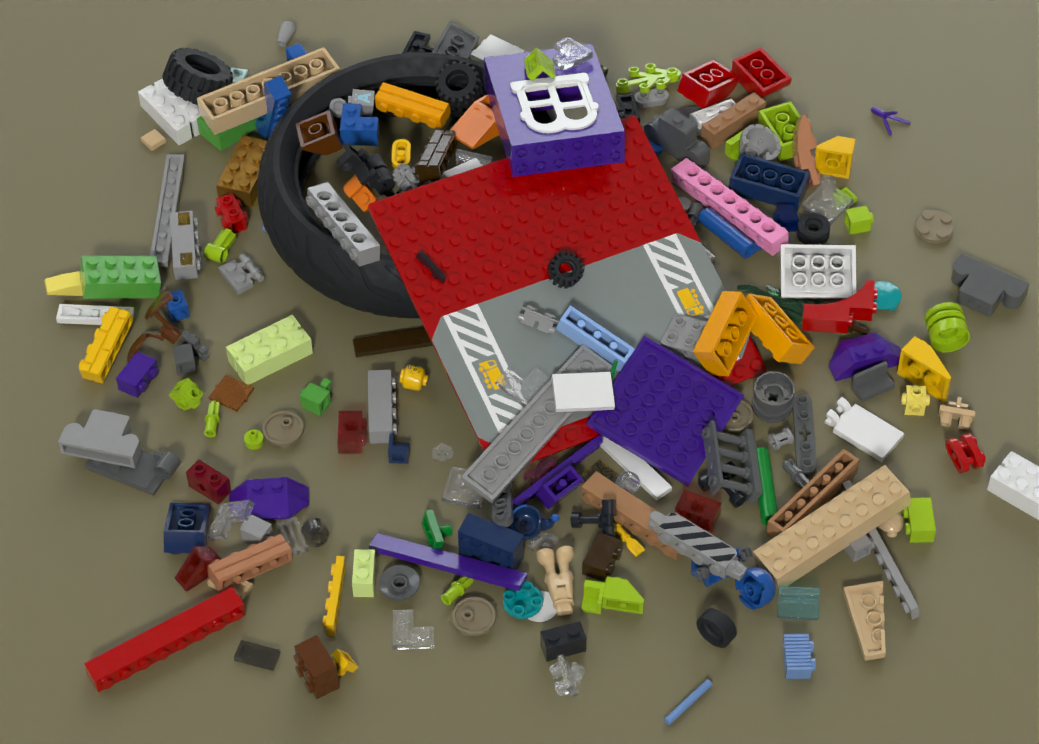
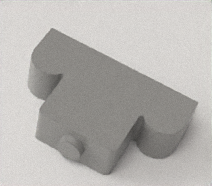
(103, 439)

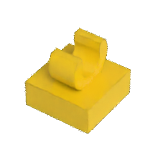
(344, 661)

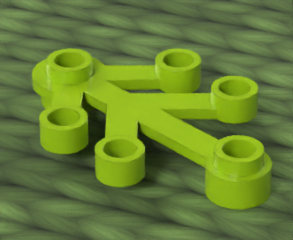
(647, 79)

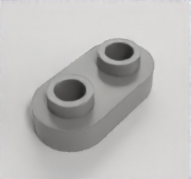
(653, 98)

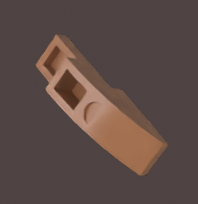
(802, 146)

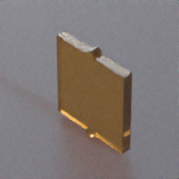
(231, 393)

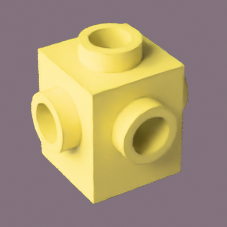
(915, 400)

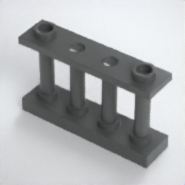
(747, 457)

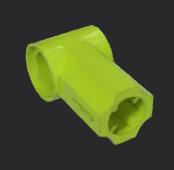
(219, 248)

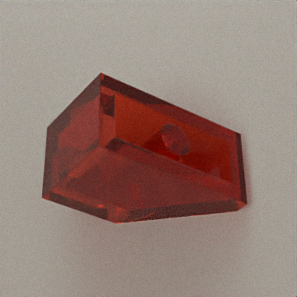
(196, 567)

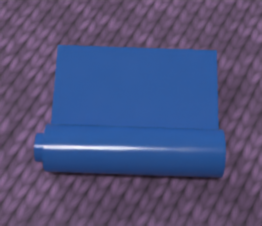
(728, 233)

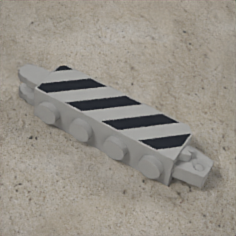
(697, 544)

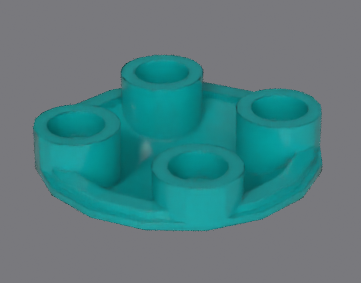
(888, 295)
(523, 603)

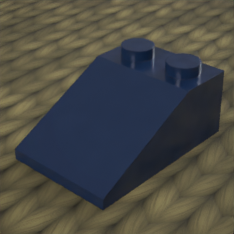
(186, 527)

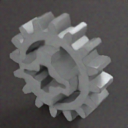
(406, 177)

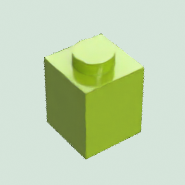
(858, 220)

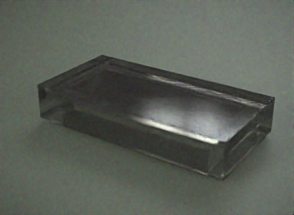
(257, 655)

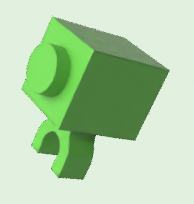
(316, 398)

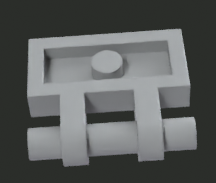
(237, 278)

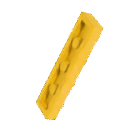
(335, 589)

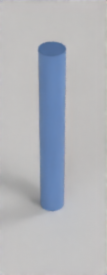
(688, 702)

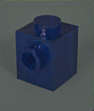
(786, 216)

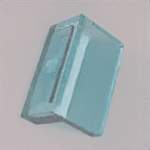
(798, 603)

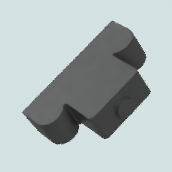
(678, 137)
(986, 287)

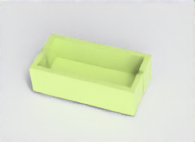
(269, 350)

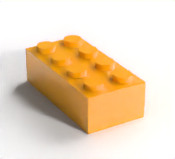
(778, 331)
(725, 333)

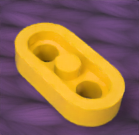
(401, 152)

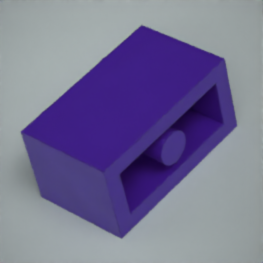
(137, 374)
(559, 487)

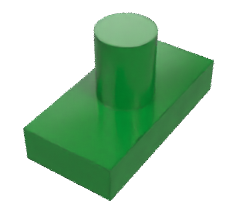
(433, 531)

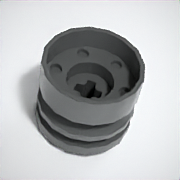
(773, 397)

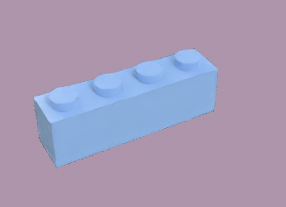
(598, 339)

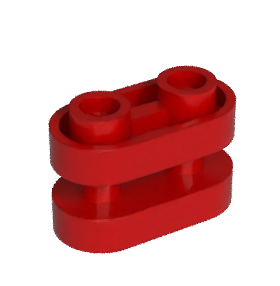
(965, 453)

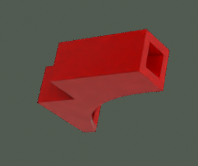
(839, 315)

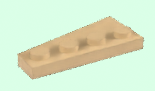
(867, 615)

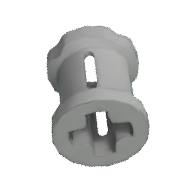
(781, 439)

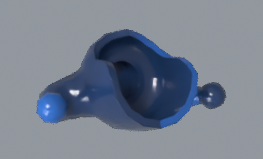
(529, 521)

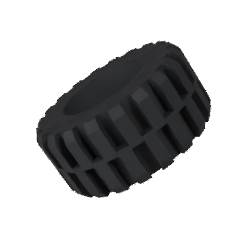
(195, 73)

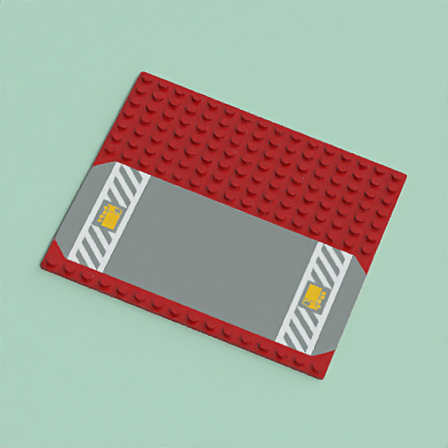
(494, 249)

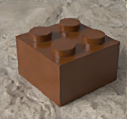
(316, 667)

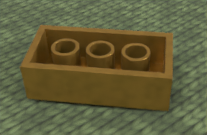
(242, 171)

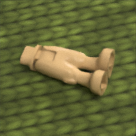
(561, 584)

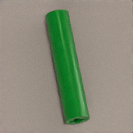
(767, 500)

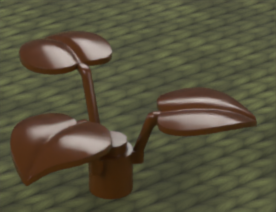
(167, 330)

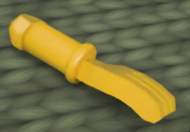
(632, 544)

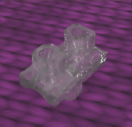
(569, 673)

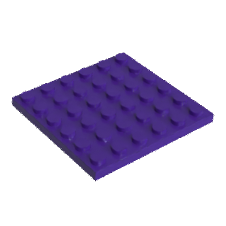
(663, 410)

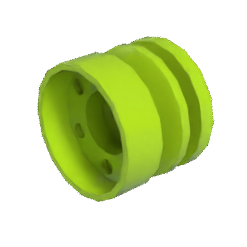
(947, 327)

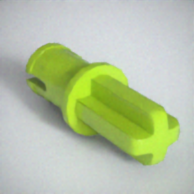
(212, 419)
(457, 589)

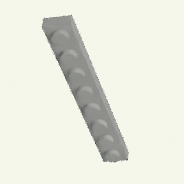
(167, 204)
(891, 571)

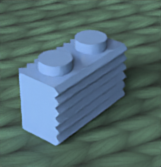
(797, 656)

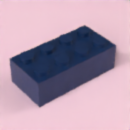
(769, 181)

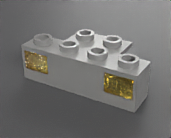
(184, 246)

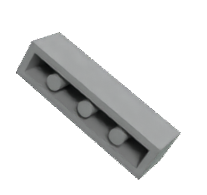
(380, 405)

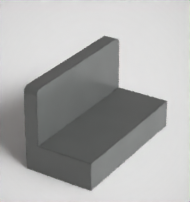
(872, 382)

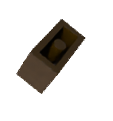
(601, 557)

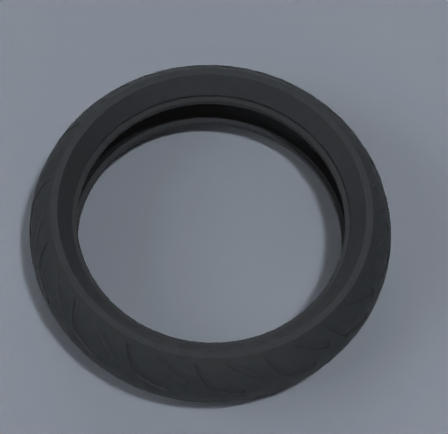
(284, 169)

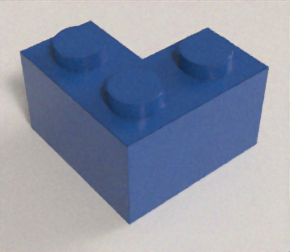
(358, 129)

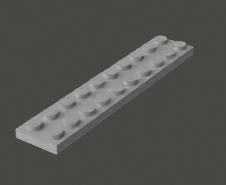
(527, 432)

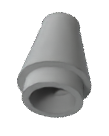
(285, 33)

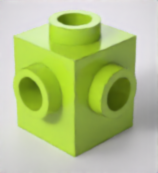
(186, 394)

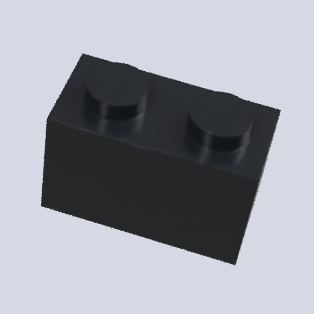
(563, 640)

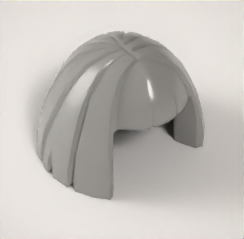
(759, 142)

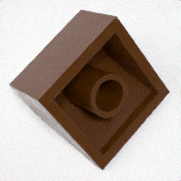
(319, 134)

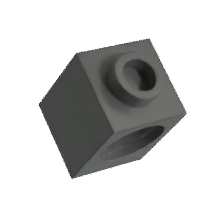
(184, 359)

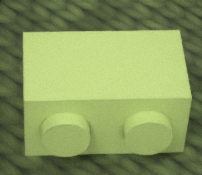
(364, 573)

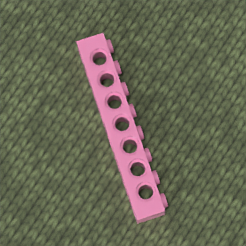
(729, 206)

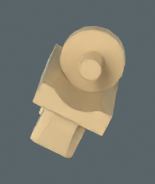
(957, 411)

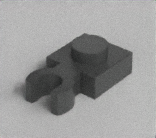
(197, 348)

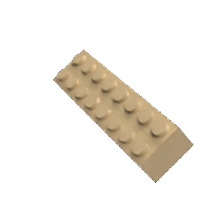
(246, 98)
(832, 527)

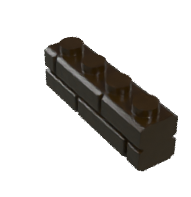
(436, 156)

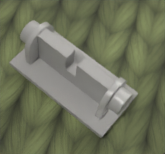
(545, 321)

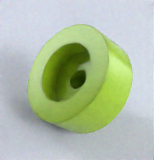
(253, 439)

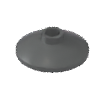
(397, 576)

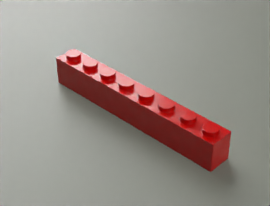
(164, 639)

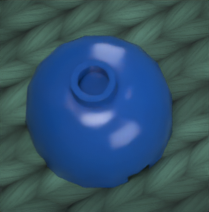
(756, 588)

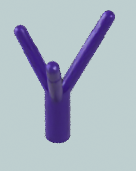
(884, 115)

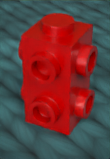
(230, 211)

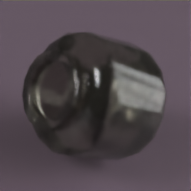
(315, 532)

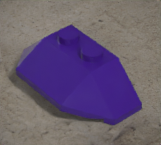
(861, 354)
(273, 497)

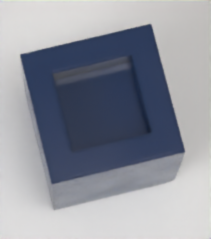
(398, 451)

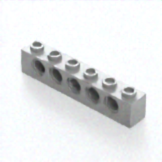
(343, 224)

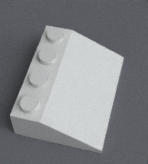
(817, 271)

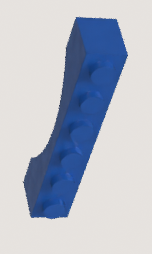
(277, 102)

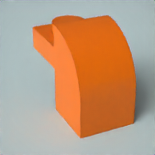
(360, 193)

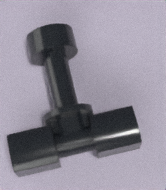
(736, 498)
(604, 518)

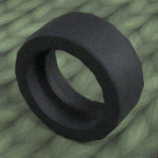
(716, 627)

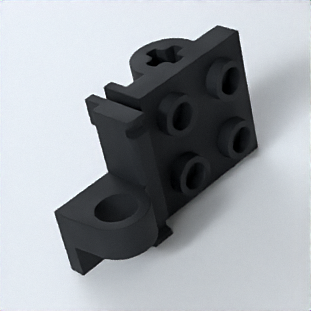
(367, 169)

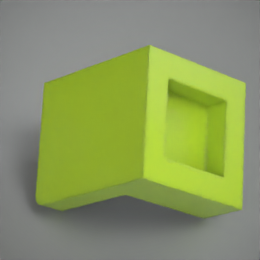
(593, 597)

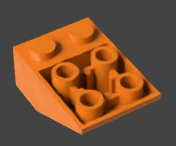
(476, 124)

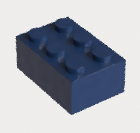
(490, 542)

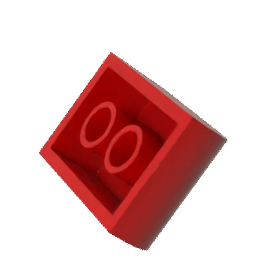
(760, 73)
(708, 84)

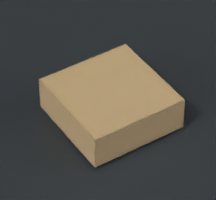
(153, 140)

